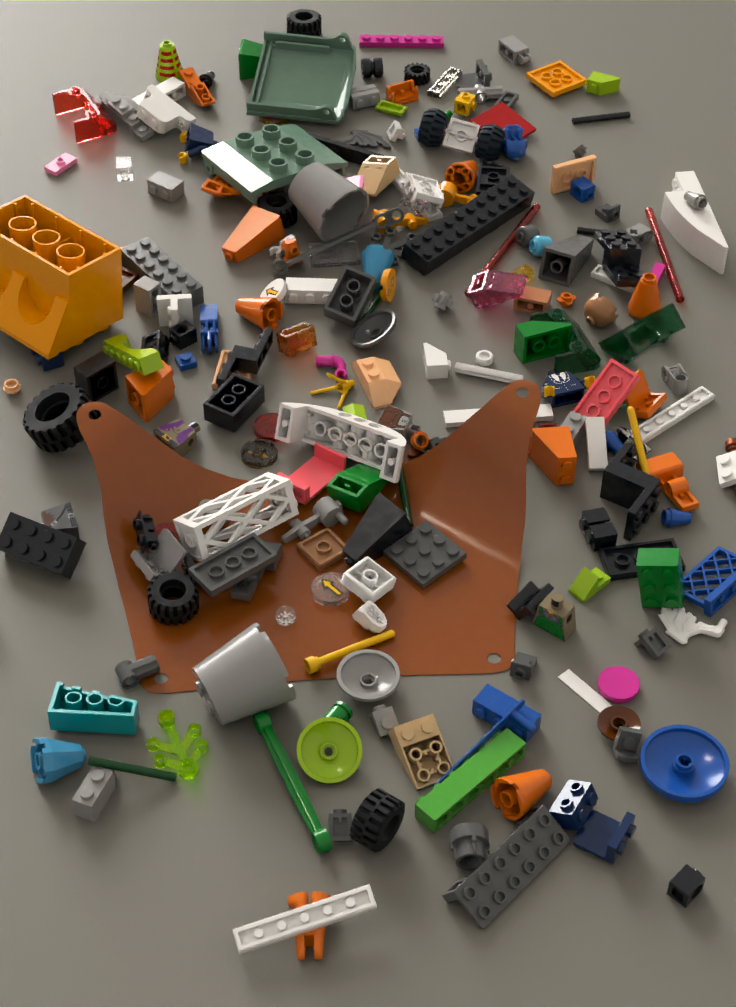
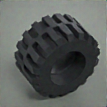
(304, 22)
(280, 204)
(173, 585)
(377, 820)

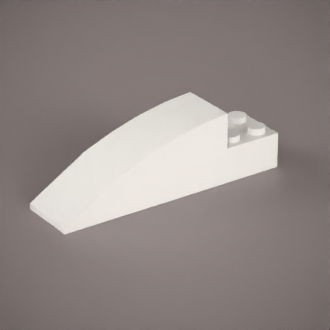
(693, 228)

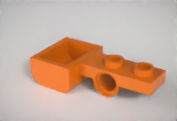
(673, 484)

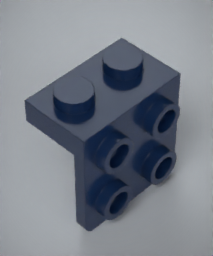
(604, 835)

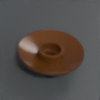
(616, 716)

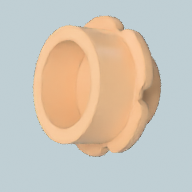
(11, 386)

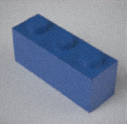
(494, 705)

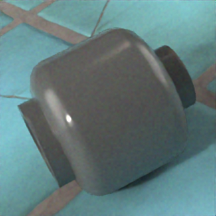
(525, 234)

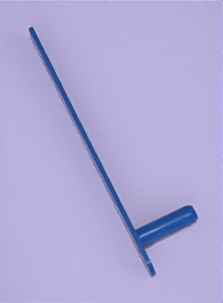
(513, 713)

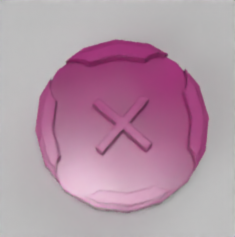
(618, 684)

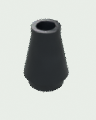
(207, 78)

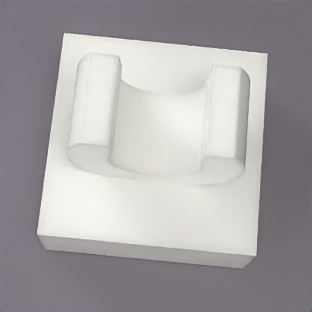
(395, 131)

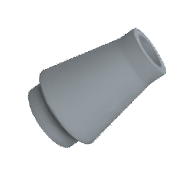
(697, 200)

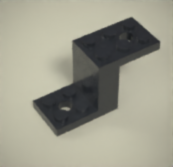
(630, 489)

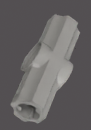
(487, 93)

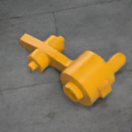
(451, 194)
(409, 221)

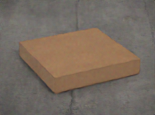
(322, 549)

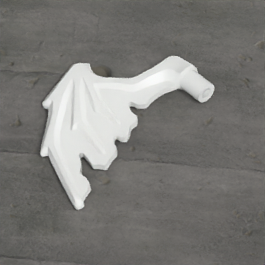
(682, 625)

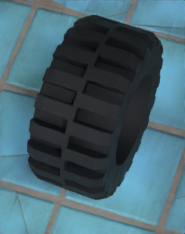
(52, 417)

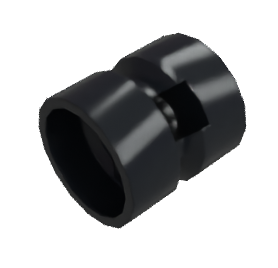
(372, 67)

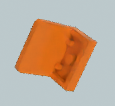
(644, 401)

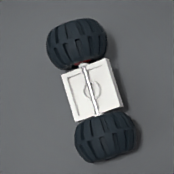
(460, 135)

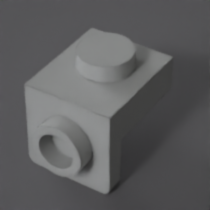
(384, 719)

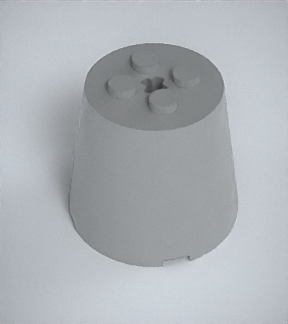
(328, 200)
(243, 677)

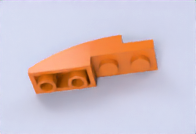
(195, 88)

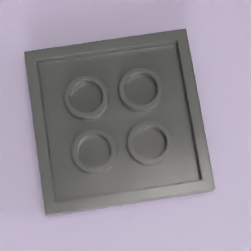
(424, 554)

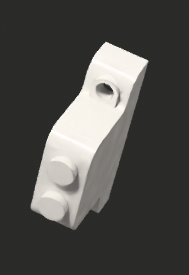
(162, 112)

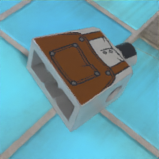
(398, 420)

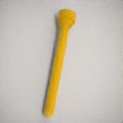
(638, 440)
(313, 664)

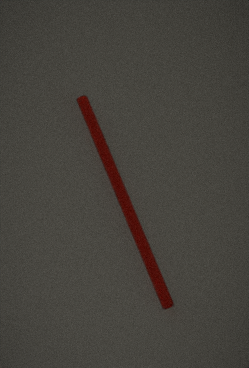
(509, 241)

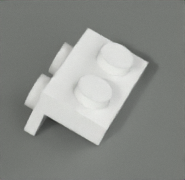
(727, 469)

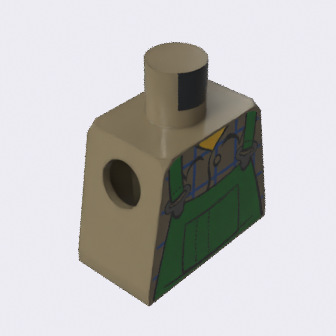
(556, 616)

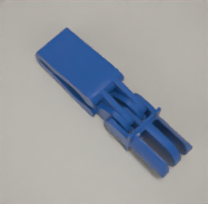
(209, 327)

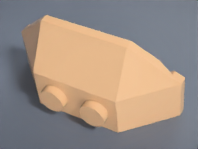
(377, 380)

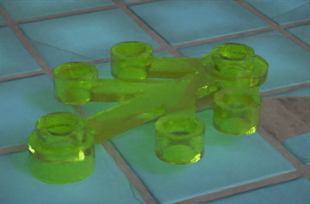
(177, 747)

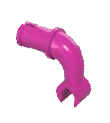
(334, 361)

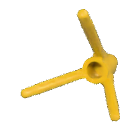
(342, 387)

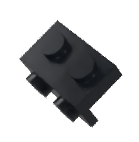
(528, 599)

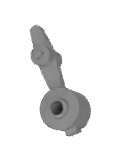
(325, 511)

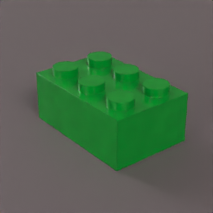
(660, 577)

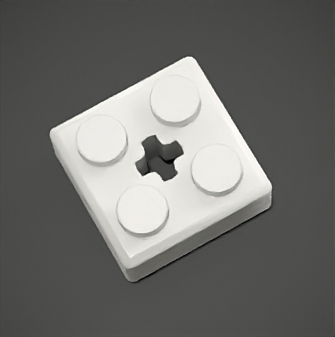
(368, 580)

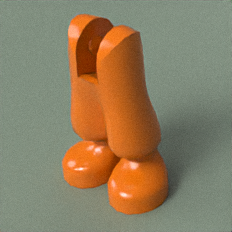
(312, 938)

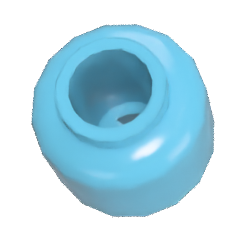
(538, 243)

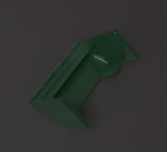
(643, 333)
(582, 353)

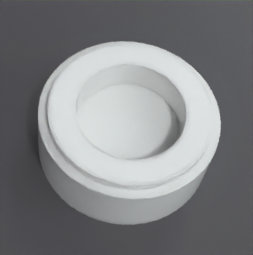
(484, 358)

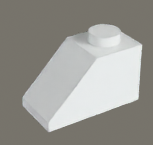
(435, 362)

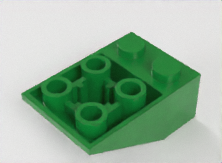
(356, 486)

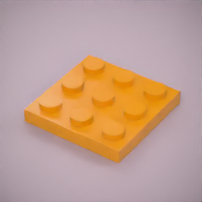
(556, 78)

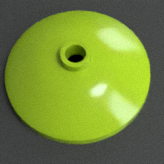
(332, 734)

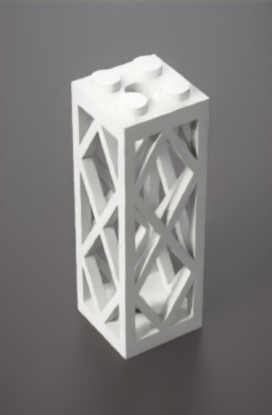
(276, 489)

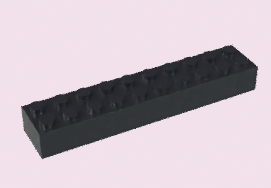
(467, 225)

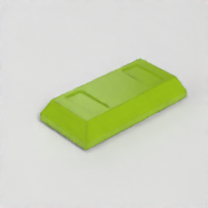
(391, 108)

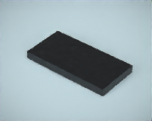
(621, 560)

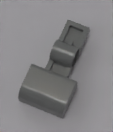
(245, 588)

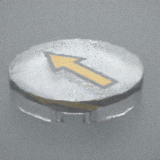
(328, 589)

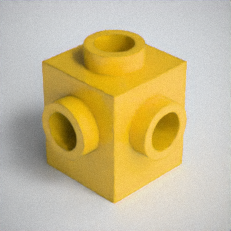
(464, 104)

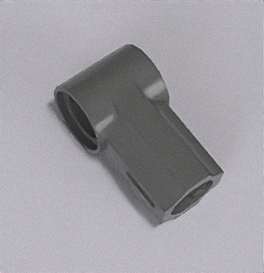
(131, 672)

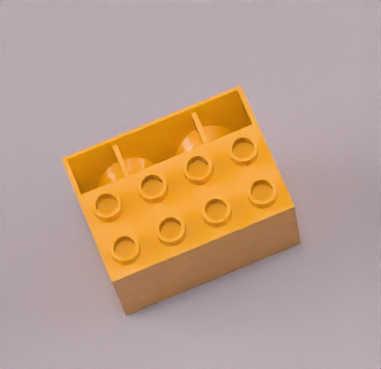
(55, 279)

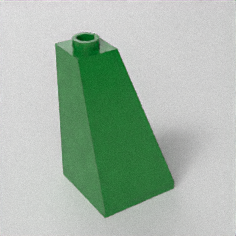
(248, 58)

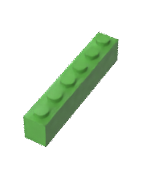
(469, 780)

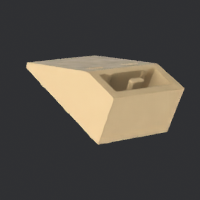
(378, 173)
(421, 750)

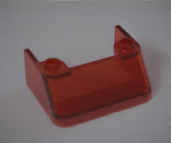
(97, 120)

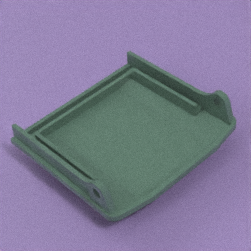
(303, 77)
(267, 158)

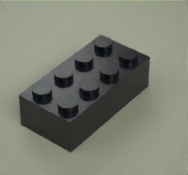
(41, 545)

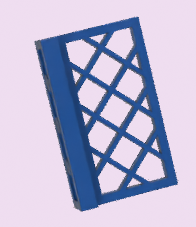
(715, 596)

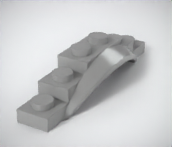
(127, 110)

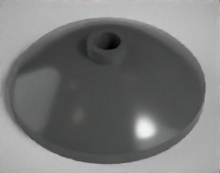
(373, 328)

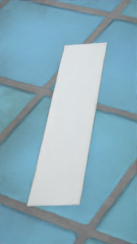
(584, 690)

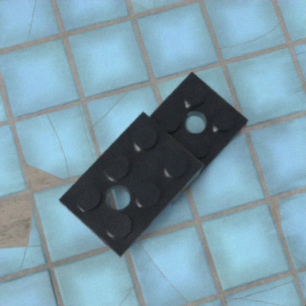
(620, 257)

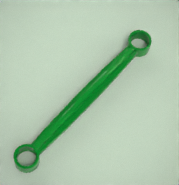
(319, 835)

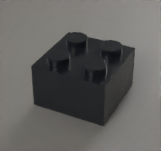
(97, 376)

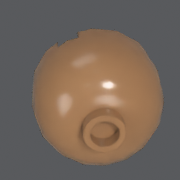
(599, 311)

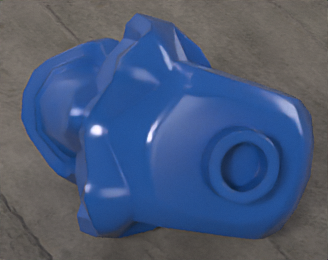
(514, 145)

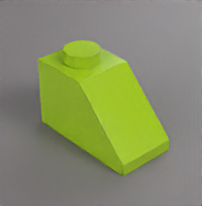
(602, 84)

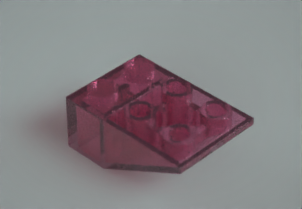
(495, 287)

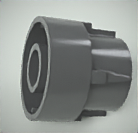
(469, 844)

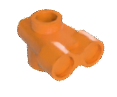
(291, 249)

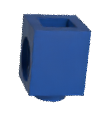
(582, 189)

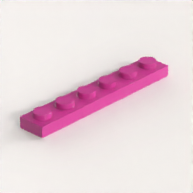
(396, 41)

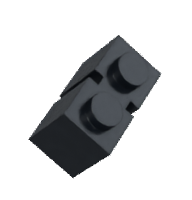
(596, 530)

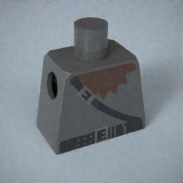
(61, 518)

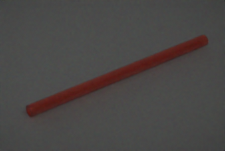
(664, 255)

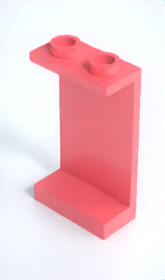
(316, 473)

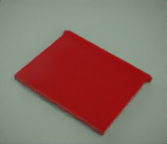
(502, 116)

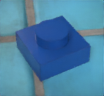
(185, 361)

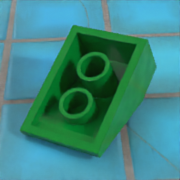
(541, 340)

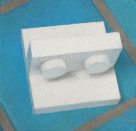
(174, 309)

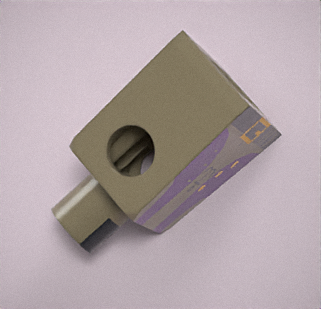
(178, 435)

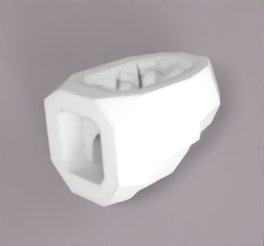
(370, 617)

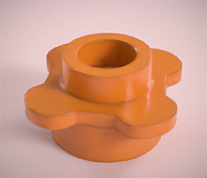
(566, 299)

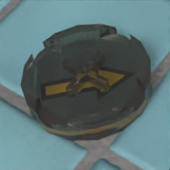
(259, 453)

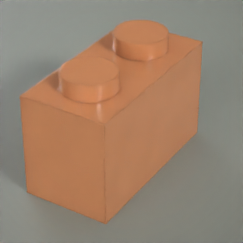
(533, 300)

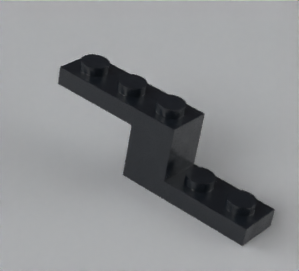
(245, 358)

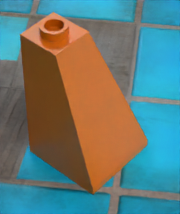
(253, 234)

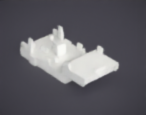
(424, 189)

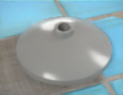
(368, 675)

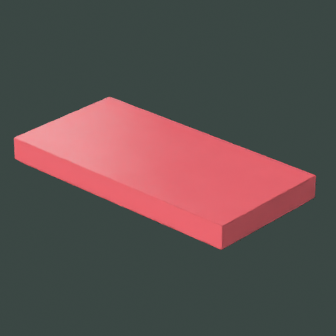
(608, 391)

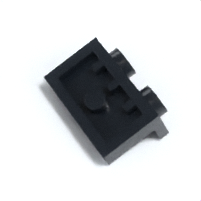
(159, 342)

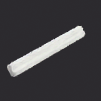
(487, 373)

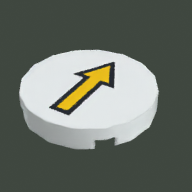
(275, 289)

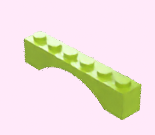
(140, 360)

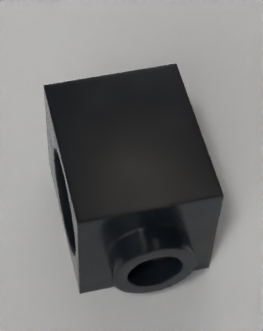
(183, 335)
(686, 885)

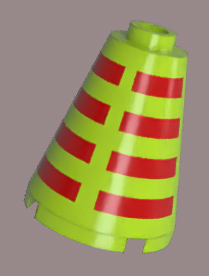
(168, 62)

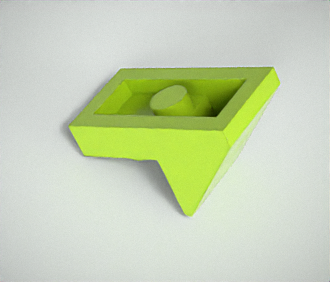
(589, 583)

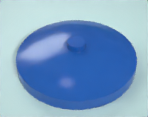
(684, 763)

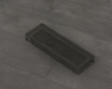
(444, 82)

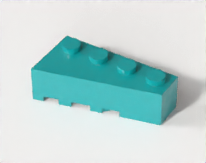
(91, 712)

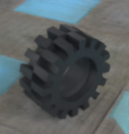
(418, 73)

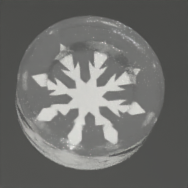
(285, 615)

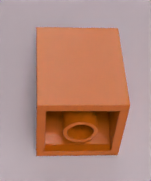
(150, 392)
(554, 453)

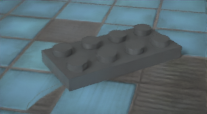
(232, 564)

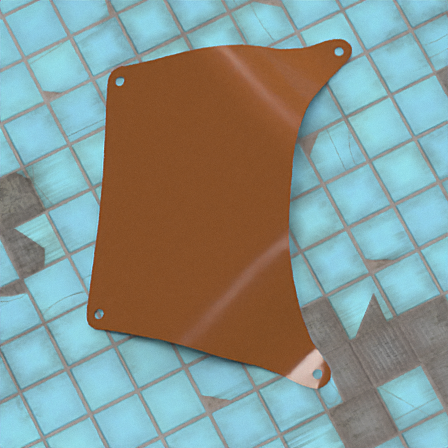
(463, 486)

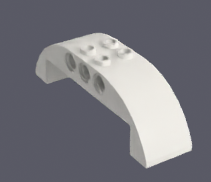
(344, 433)

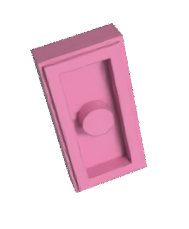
(60, 164)

